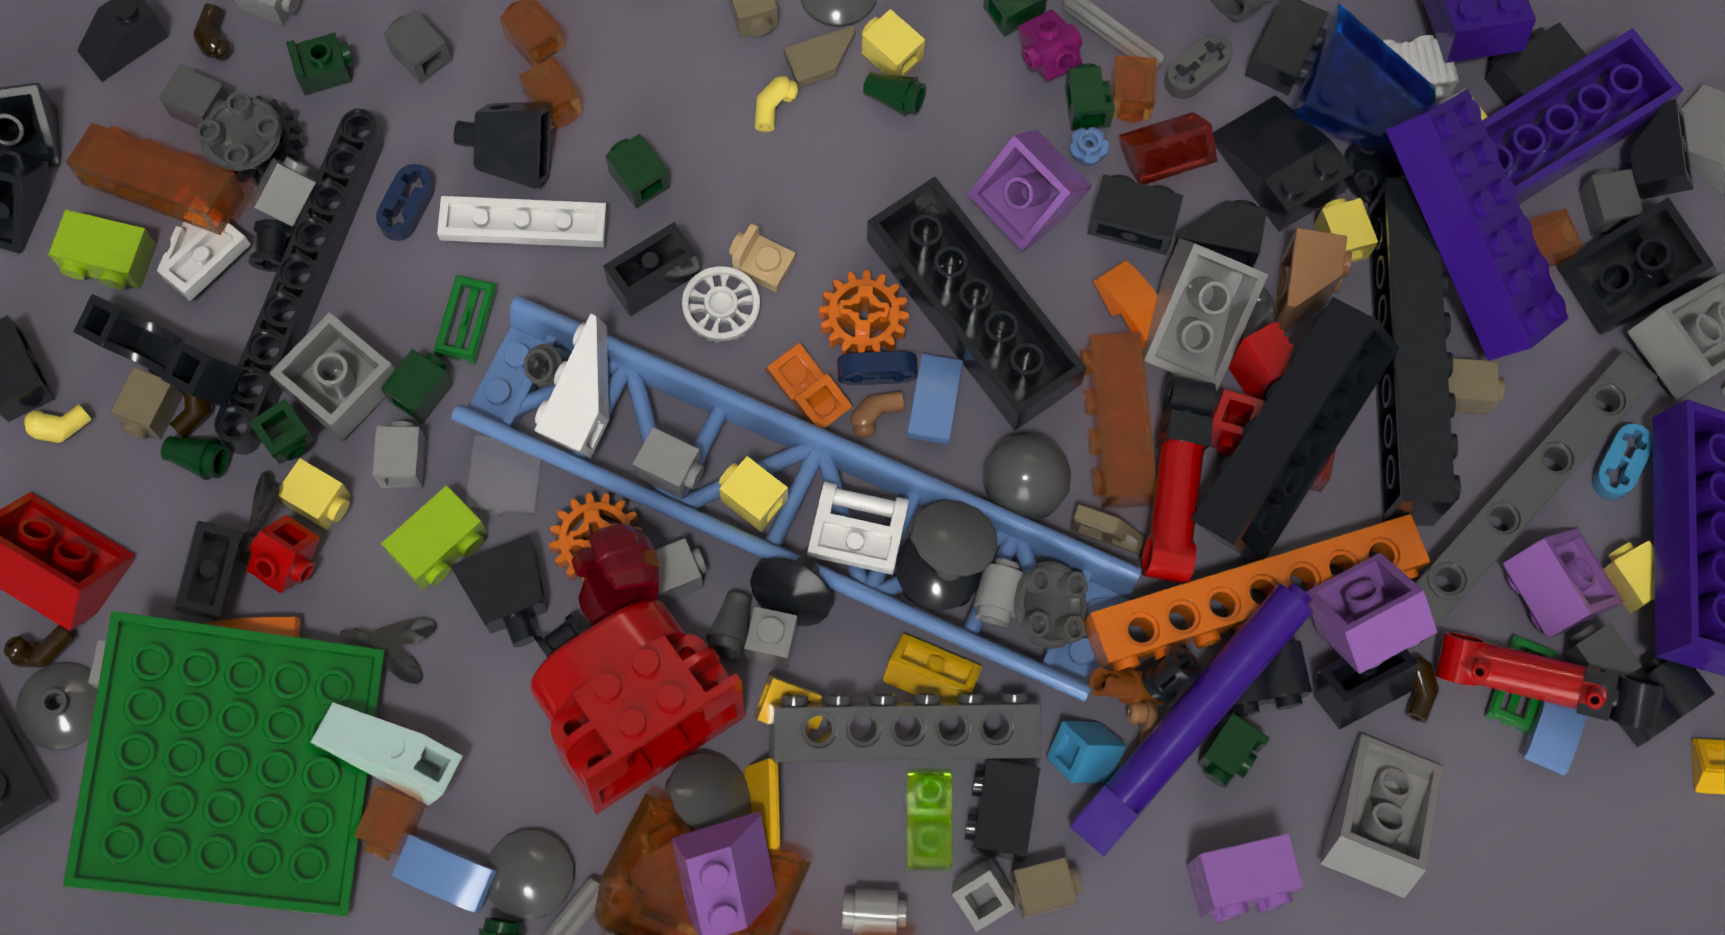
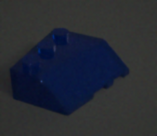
(1360, 86)

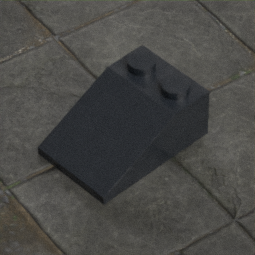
(1283, 161)
(1638, 267)

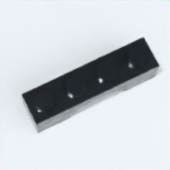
(158, 349)

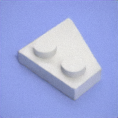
(199, 257)

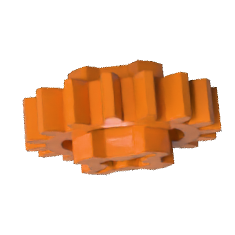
(881, 316)
(591, 512)

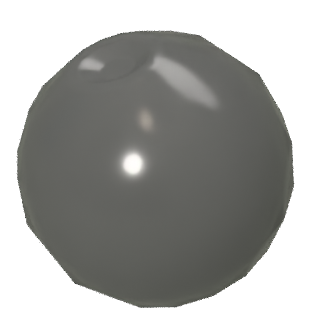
(1027, 476)

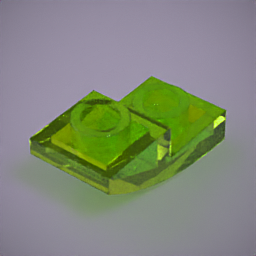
(929, 821)

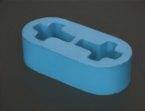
(1631, 465)

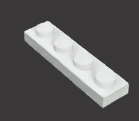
(522, 221)

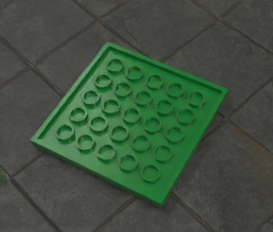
(209, 768)

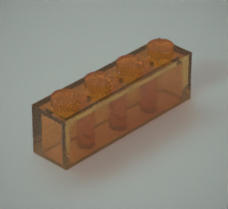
(156, 177)
(1120, 421)

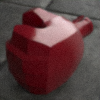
(616, 571)

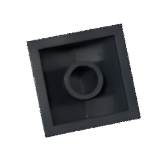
(29, 123)

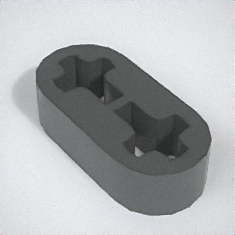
(1203, 72)

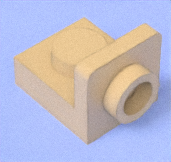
(761, 258)

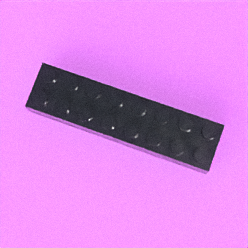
(1414, 389)

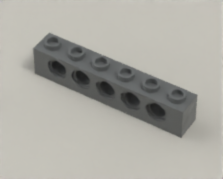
(1016, 738)

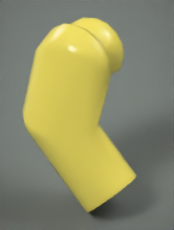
(777, 90)
(56, 428)

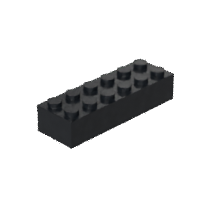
(975, 303)
(1296, 430)

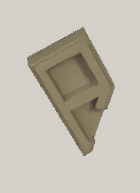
(819, 56)
(1107, 530)

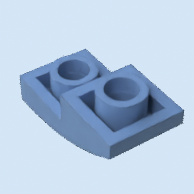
(935, 399)
(1554, 737)
(444, 873)

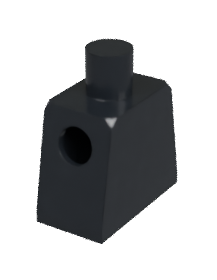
(510, 140)
(505, 588)

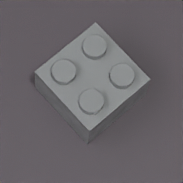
(334, 376)

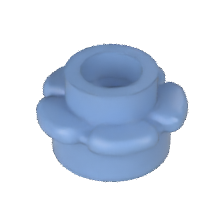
(1083, 154)

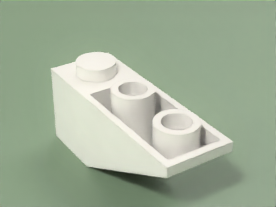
(580, 401)

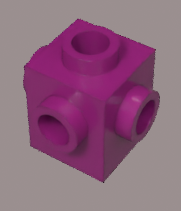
(1050, 45)

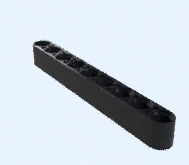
(300, 260)

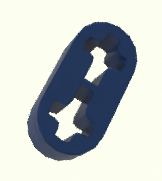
(398, 197)
(877, 368)

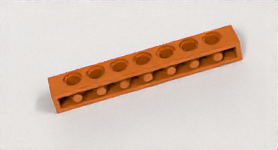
(1108, 627)

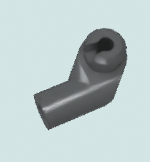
(1262, 314)

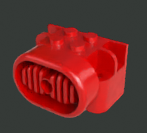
(633, 700)

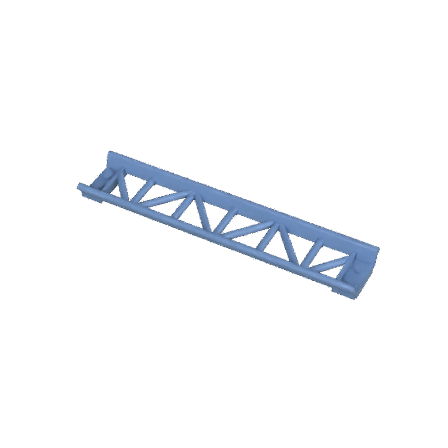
(509, 394)

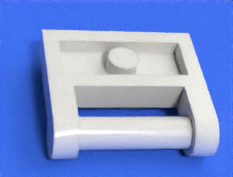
(855, 540)

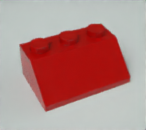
(57, 561)

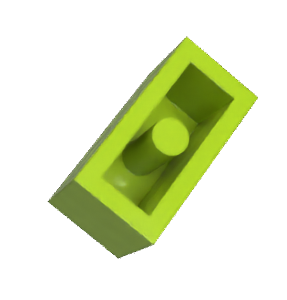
(102, 250)
(435, 538)

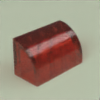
(1169, 147)

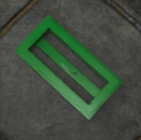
(458, 352)
(1508, 716)

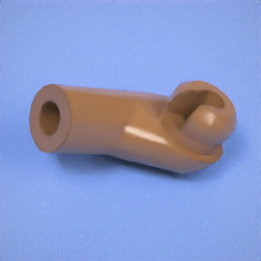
(870, 410)
(1145, 715)

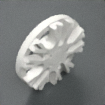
(721, 304)

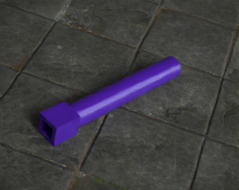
(1193, 717)

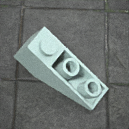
(388, 752)

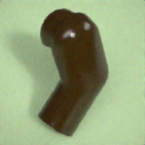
(206, 33)
(192, 416)
(38, 653)
(1425, 692)

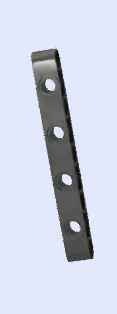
(1534, 483)

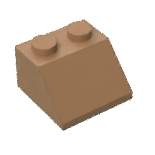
(1309, 275)

